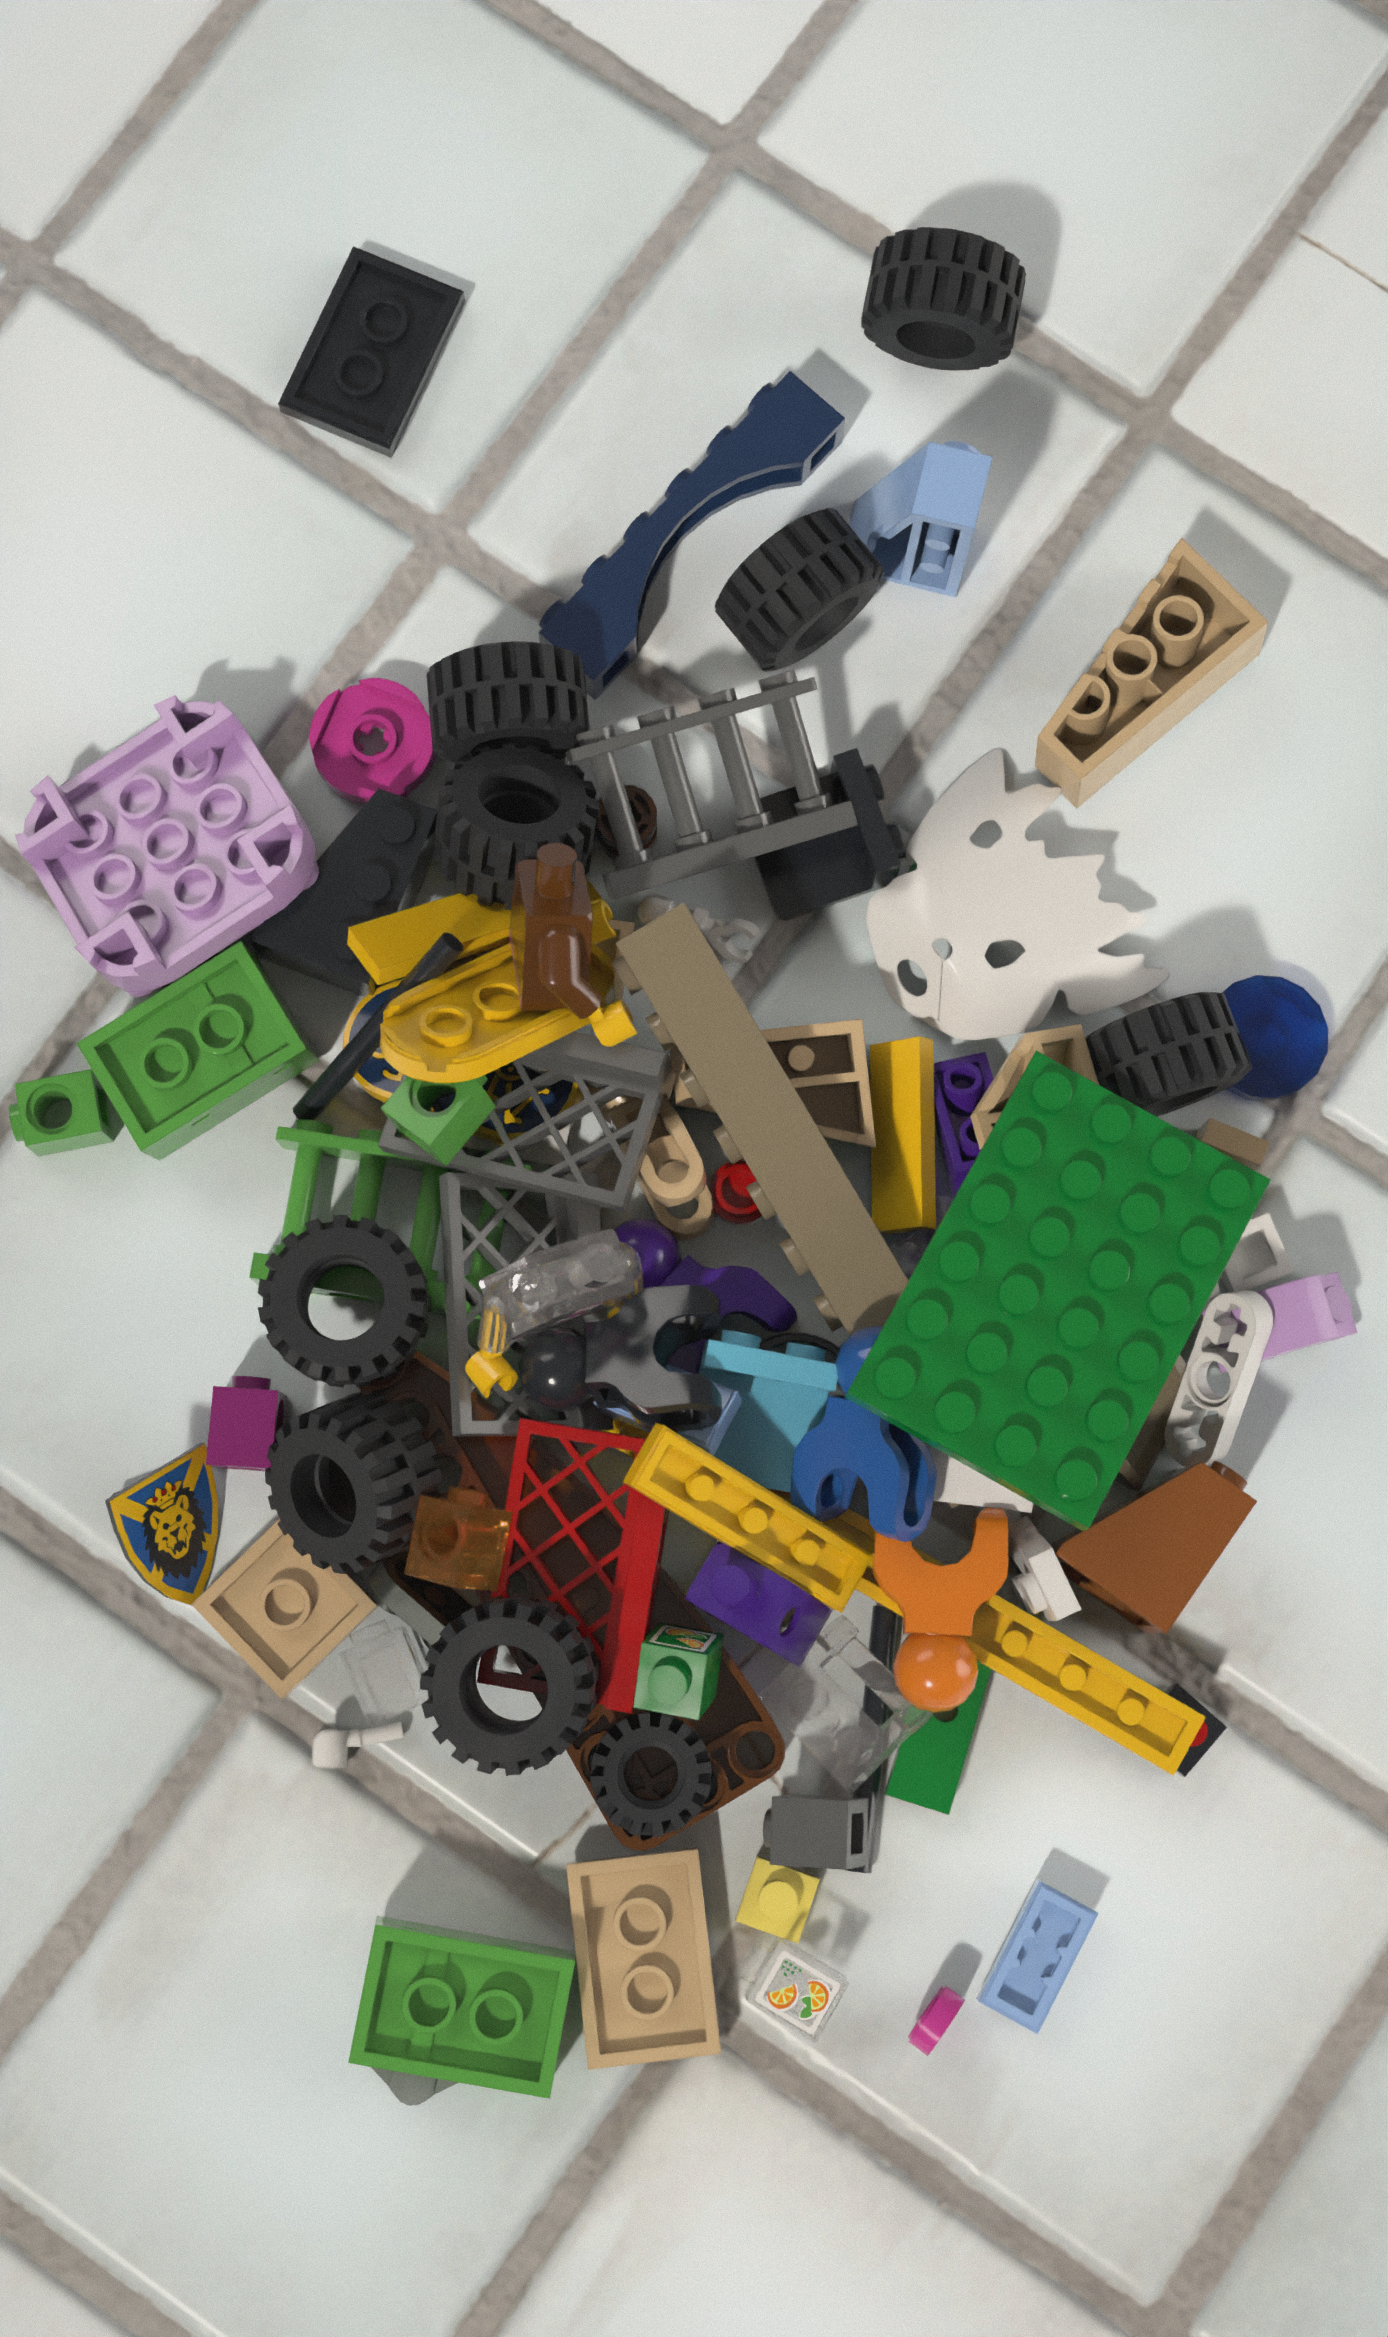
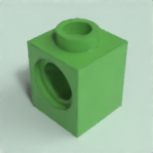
(89, 1117)
(439, 1132)

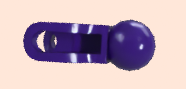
(737, 1287)

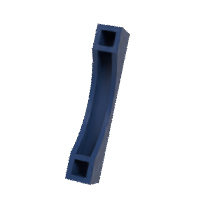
(770, 449)

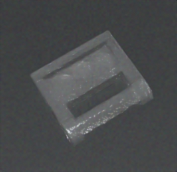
(830, 1719)

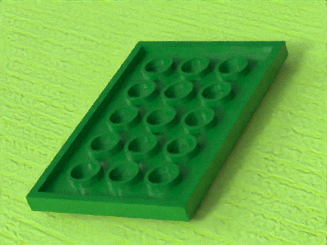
(1058, 1291)

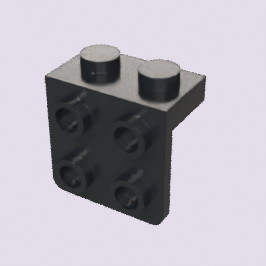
(839, 863)

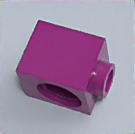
(244, 1423)

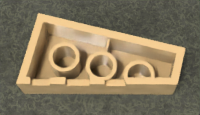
(1152, 672)

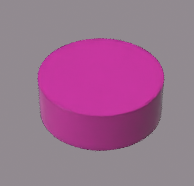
(935, 2020)

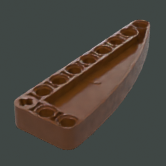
(487, 1468)

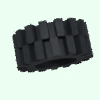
(643, 1815)

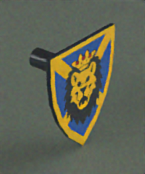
(170, 1525)

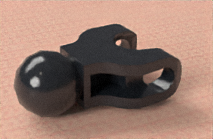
(627, 1359)

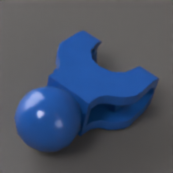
(859, 1443)

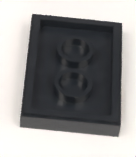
(372, 351)

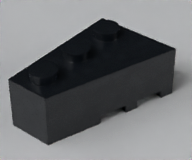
(362, 876)

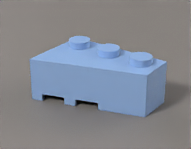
(925, 516)

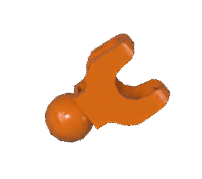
(938, 1605)

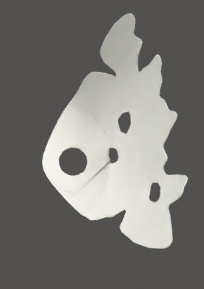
(997, 896)

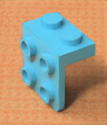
(780, 1402)

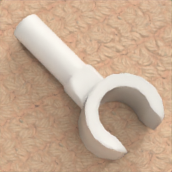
(332, 1745)

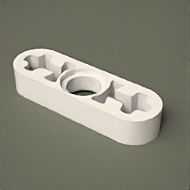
(1241, 1362)

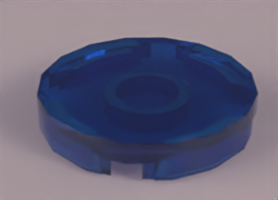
(1281, 1035)

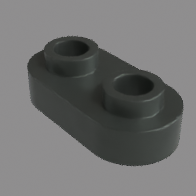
(418, 1602)

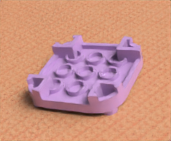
(168, 846)

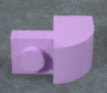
(1303, 1315)

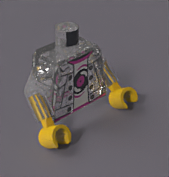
(549, 1291)

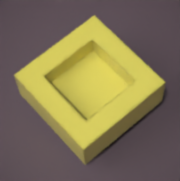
(777, 1899)

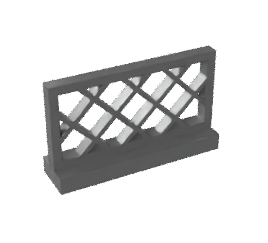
(587, 1062)
(565, 1222)

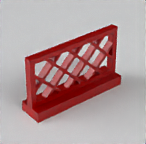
(636, 1569)

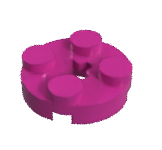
(359, 711)

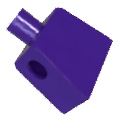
(756, 1602)

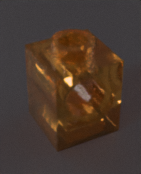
(459, 1540)

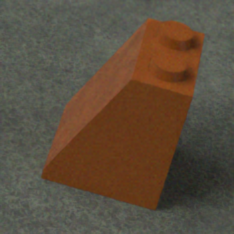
(1158, 1544)

